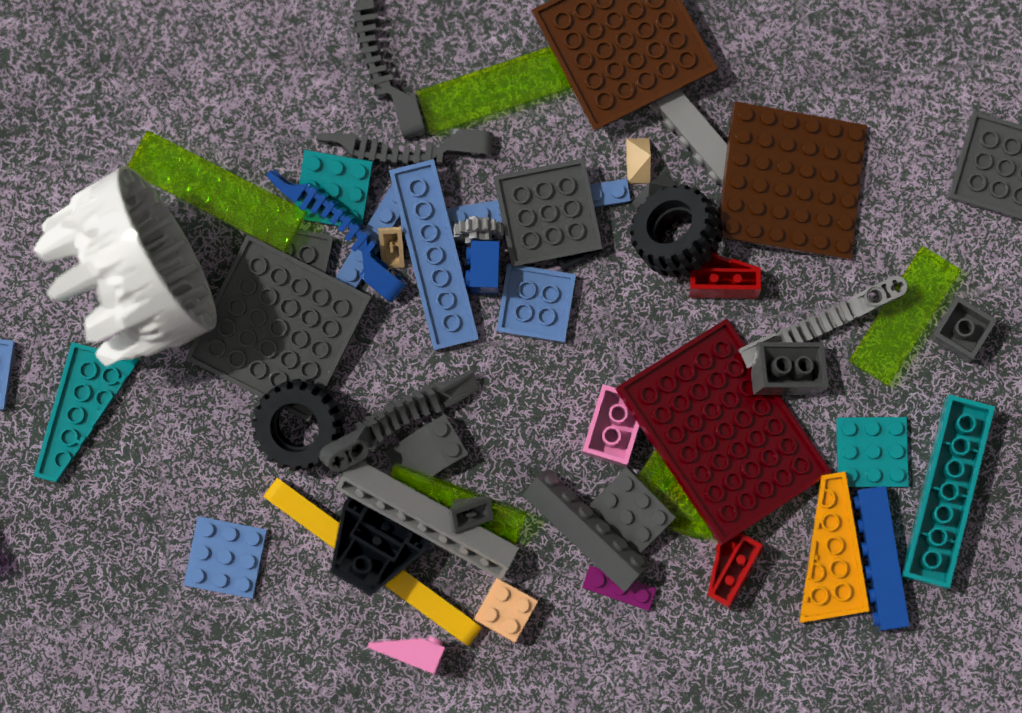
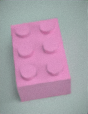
(611, 429)

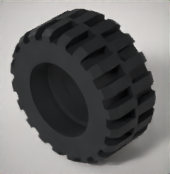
(659, 214)
(268, 429)

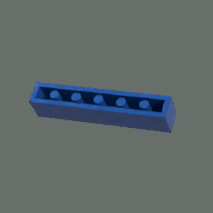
(881, 557)

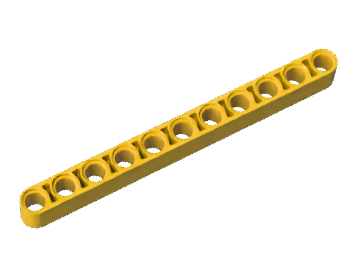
(403, 584)

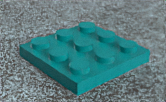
(341, 177)
(873, 451)

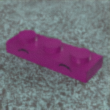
(637, 595)

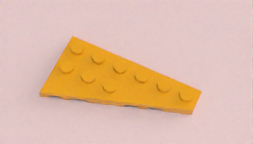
(834, 566)

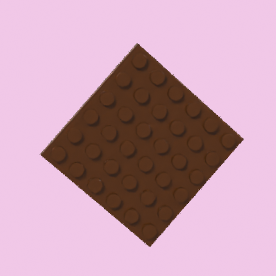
(623, 52)
(792, 180)

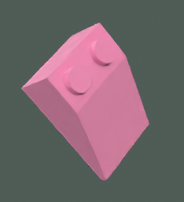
(416, 652)

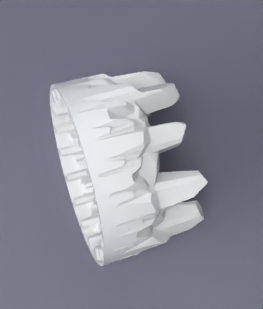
(136, 263)

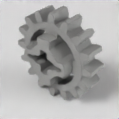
(478, 230)

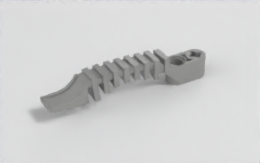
(833, 318)

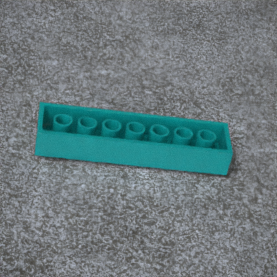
(947, 492)

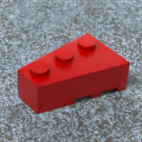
(732, 568)

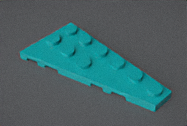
(80, 402)

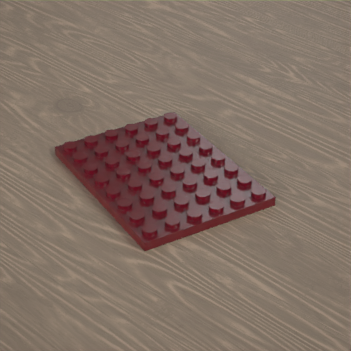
(723, 445)

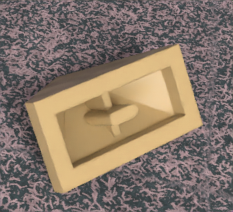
(638, 160)
(392, 246)

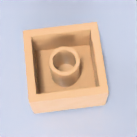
(505, 610)

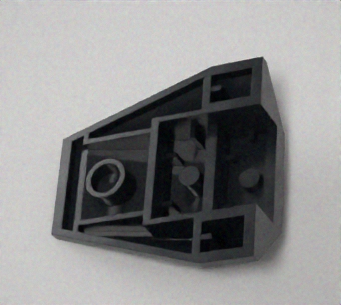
(372, 548)

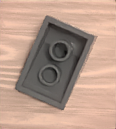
(430, 448)

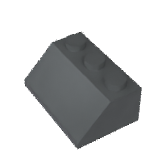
(789, 368)

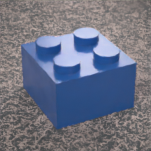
(484, 269)

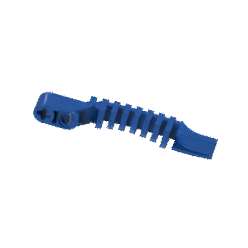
(375, 271)

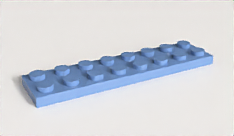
(433, 254)

